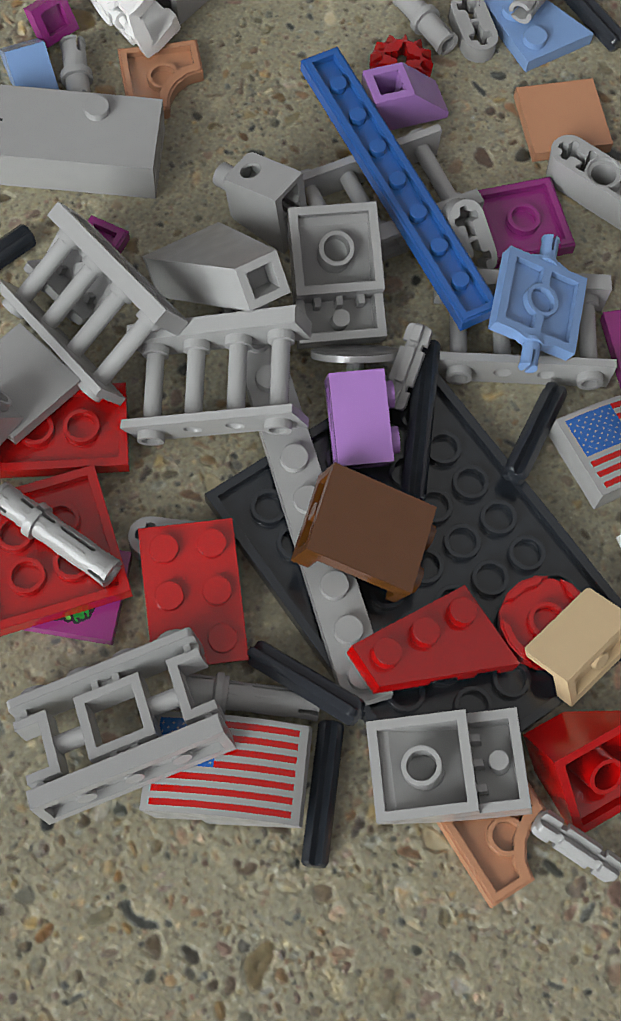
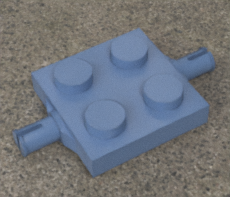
(538, 303)

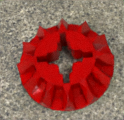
(415, 54)

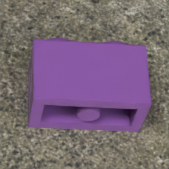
(360, 418)

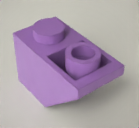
(403, 95)

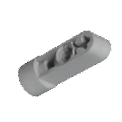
(587, 177)

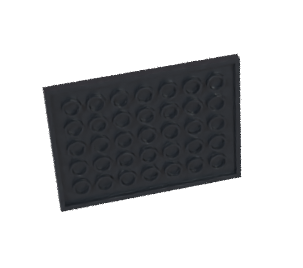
(484, 539)

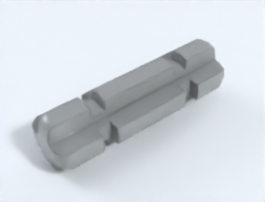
(409, 362)
(576, 845)

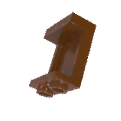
(366, 531)

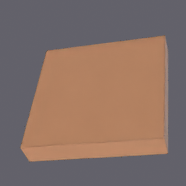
(561, 110)

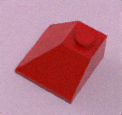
(580, 764)

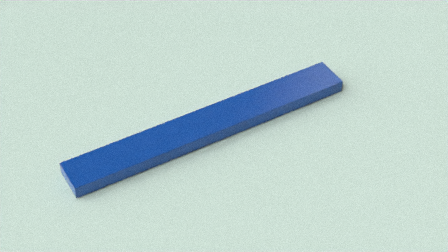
(399, 188)

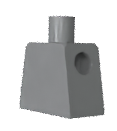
(260, 196)

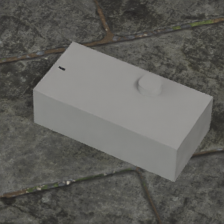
(80, 141)

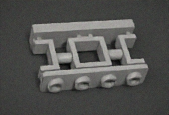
(131, 759)

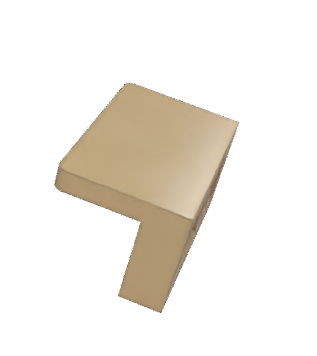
(579, 644)

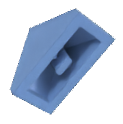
(29, 64)

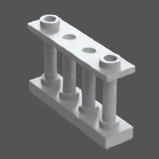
(419, 146)
(126, 287)
(238, 334)
(502, 367)

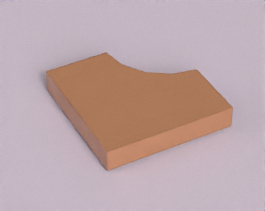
(161, 74)
(495, 851)

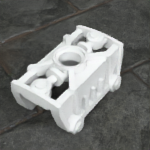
(140, 22)

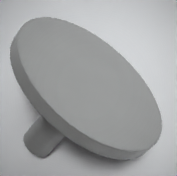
(354, 355)

